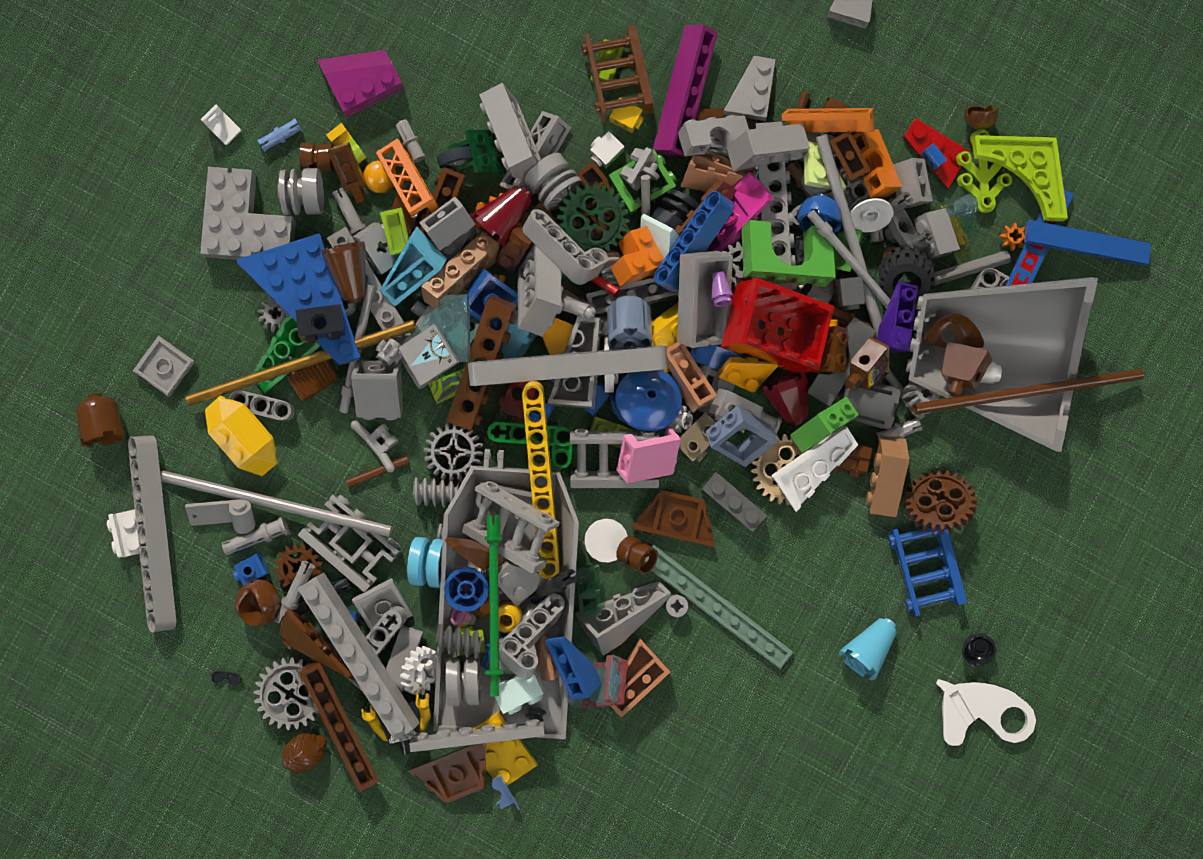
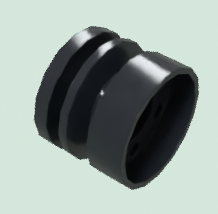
(677, 208)

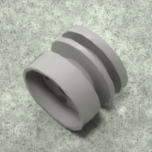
(552, 181)
(297, 192)

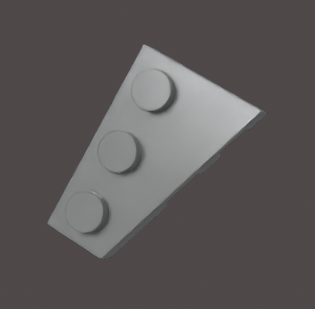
(753, 90)

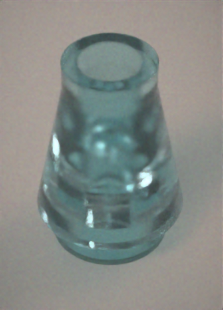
(964, 206)

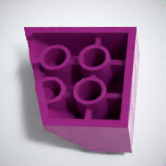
(361, 79)

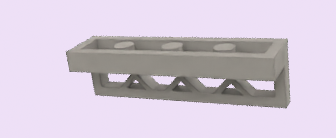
(549, 142)

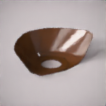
(964, 329)

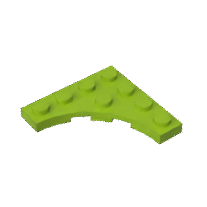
(1033, 161)

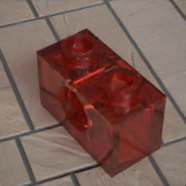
(512, 406)

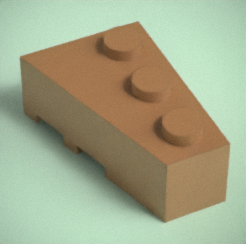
(888, 476)

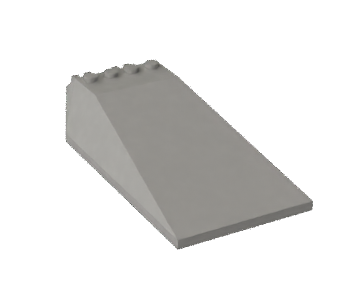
(464, 510)

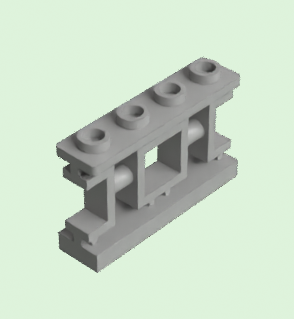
(338, 556)

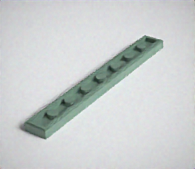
(721, 610)

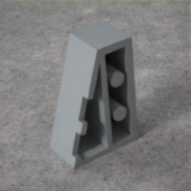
(767, 146)

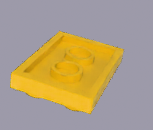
(506, 758)

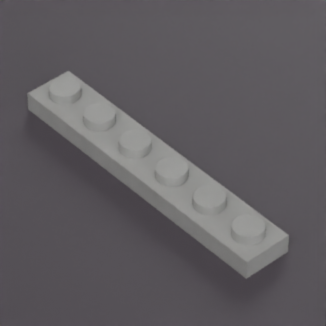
(486, 734)

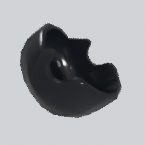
(978, 649)

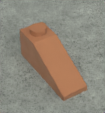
(689, 378)

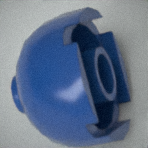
(826, 209)
(466, 589)

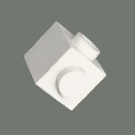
(605, 150)

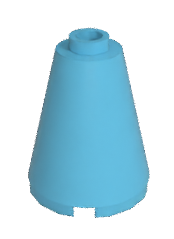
(869, 649)

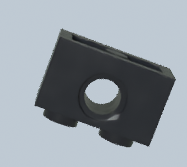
(309, 317)

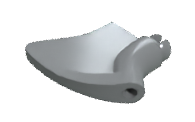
(577, 306)

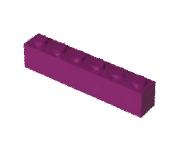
(685, 87)

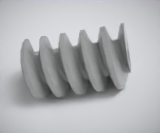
(433, 492)

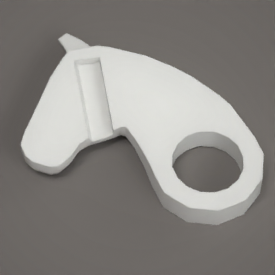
(974, 700)

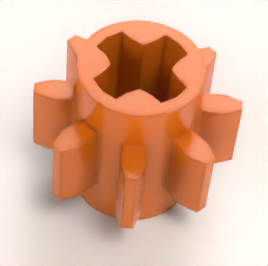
(1017, 232)

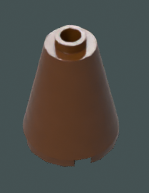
(347, 269)

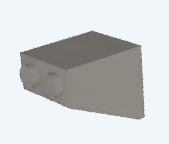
(377, 390)

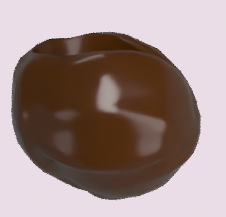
(258, 603)

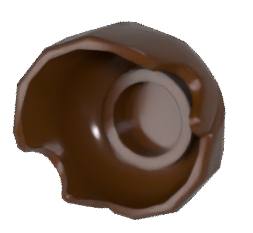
(981, 117)

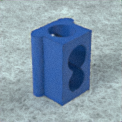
(933, 156)

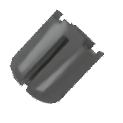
(874, 405)

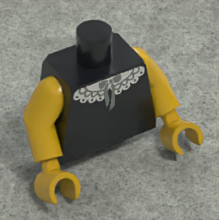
(421, 711)

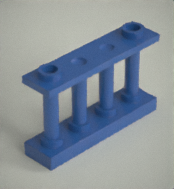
(950, 571)

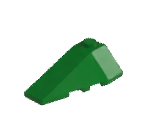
(284, 348)

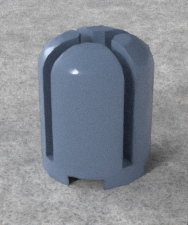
(629, 323)

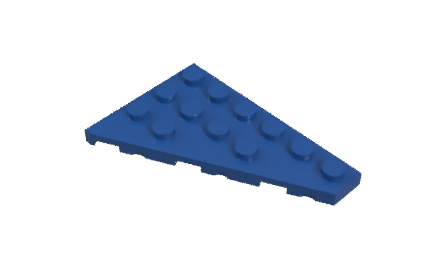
(300, 279)

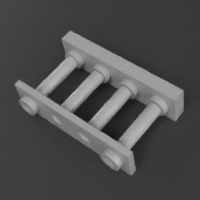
(603, 477)
(512, 548)

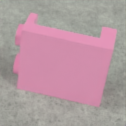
(649, 457)

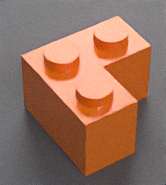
(639, 259)

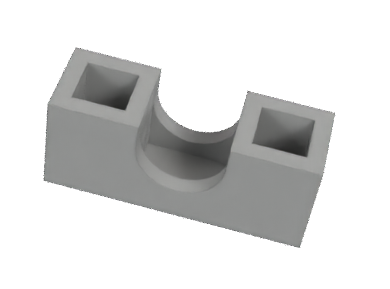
(696, 134)

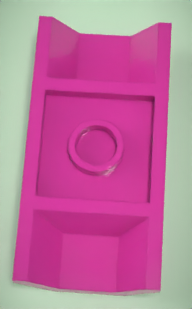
(748, 203)

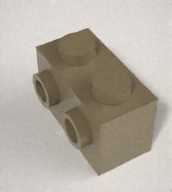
(695, 439)

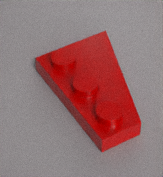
(921, 136)

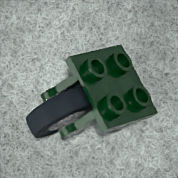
(475, 152)

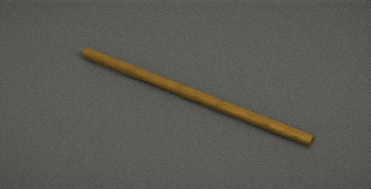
(295, 365)

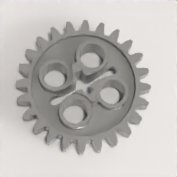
(278, 711)

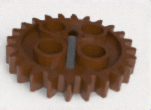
(940, 502)

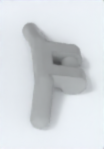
(371, 439)

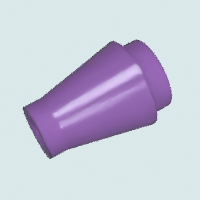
(721, 290)

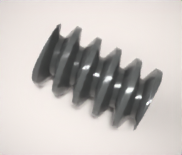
(458, 641)

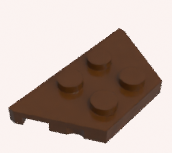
(677, 518)
(455, 772)

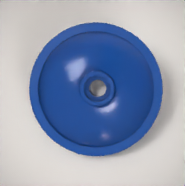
(645, 412)

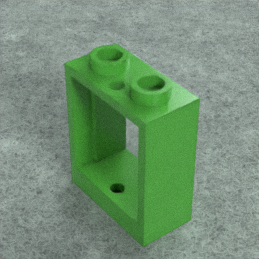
(620, 188)
(824, 424)

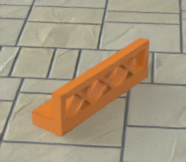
(832, 119)
(414, 177)

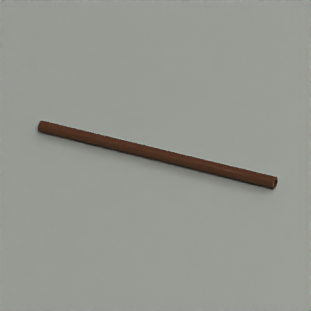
(1027, 391)

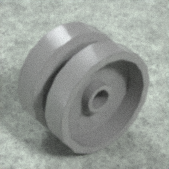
(463, 681)

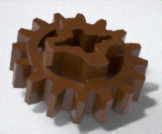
(289, 560)

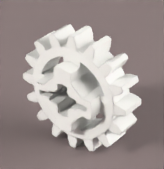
(419, 670)

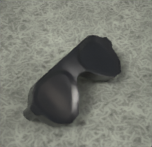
(218, 676)

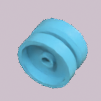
(425, 562)

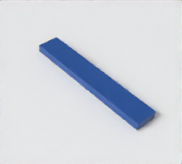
(1087, 243)

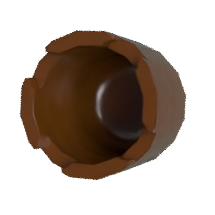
(99, 421)

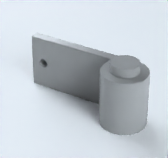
(234, 511)

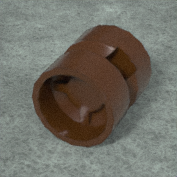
(315, 157)
(637, 555)

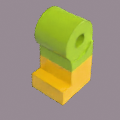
(340, 136)

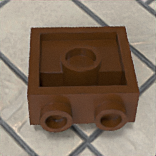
(834, 352)

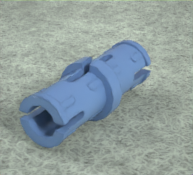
(279, 135)

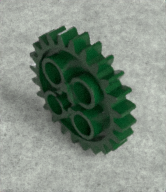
(603, 201)

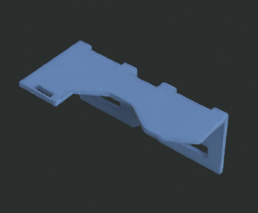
(506, 797)

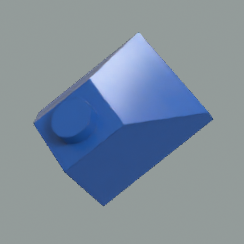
(484, 287)

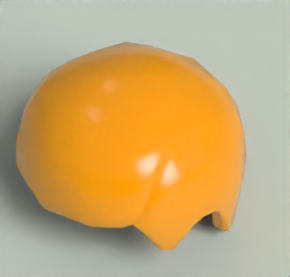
(377, 178)

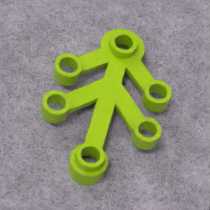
(983, 176)

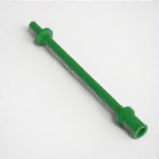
(493, 539)

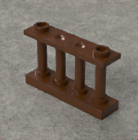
(634, 60)

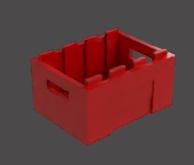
(800, 317)

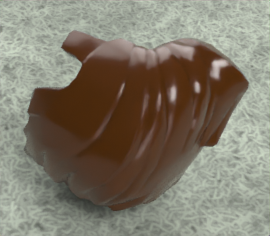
(303, 752)

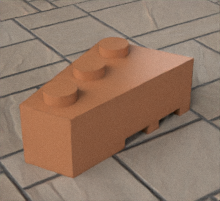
(709, 167)
(642, 675)

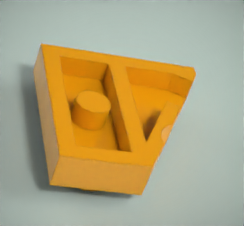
(747, 372)

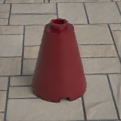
(503, 213)

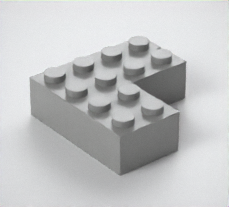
(229, 220)

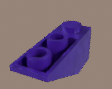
(898, 319)

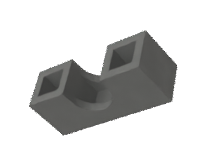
(734, 502)

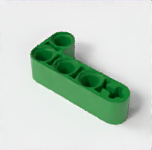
(553, 431)

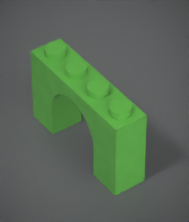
(762, 262)

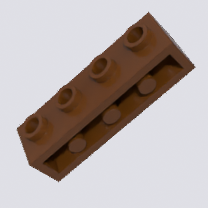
(448, 185)

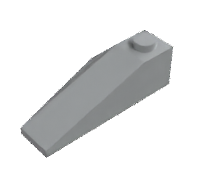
(623, 616)

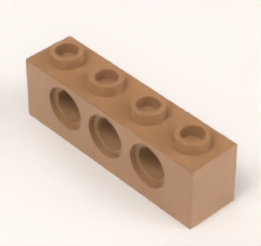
(461, 269)

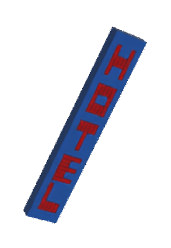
(1032, 255)

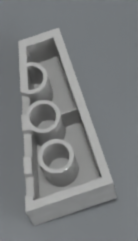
(579, 391)

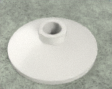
(871, 215)

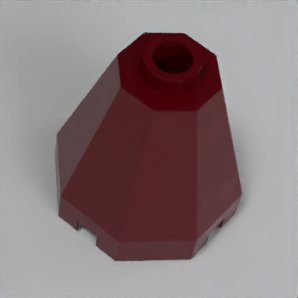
(789, 396)

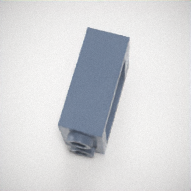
(750, 448)

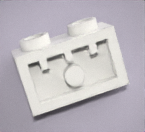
(124, 533)

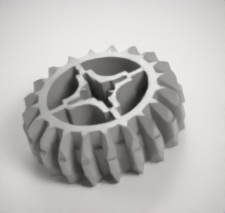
(452, 462)

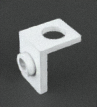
(221, 125)

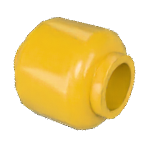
(513, 618)

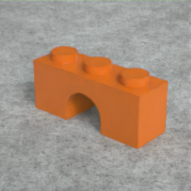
(883, 176)

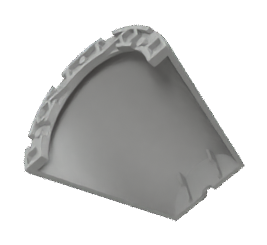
(1029, 332)

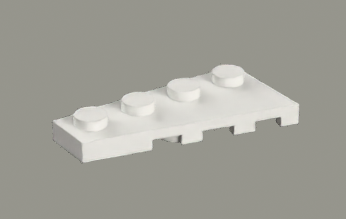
(808, 470)

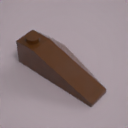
(305, 638)

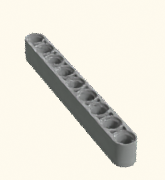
(568, 365)
(152, 533)

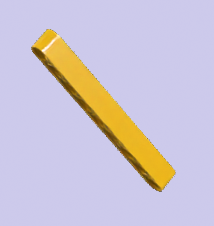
(541, 469)

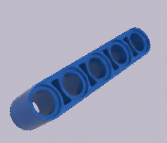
(695, 237)

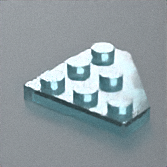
(453, 320)

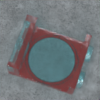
(612, 690)

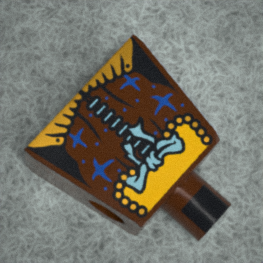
(868, 365)

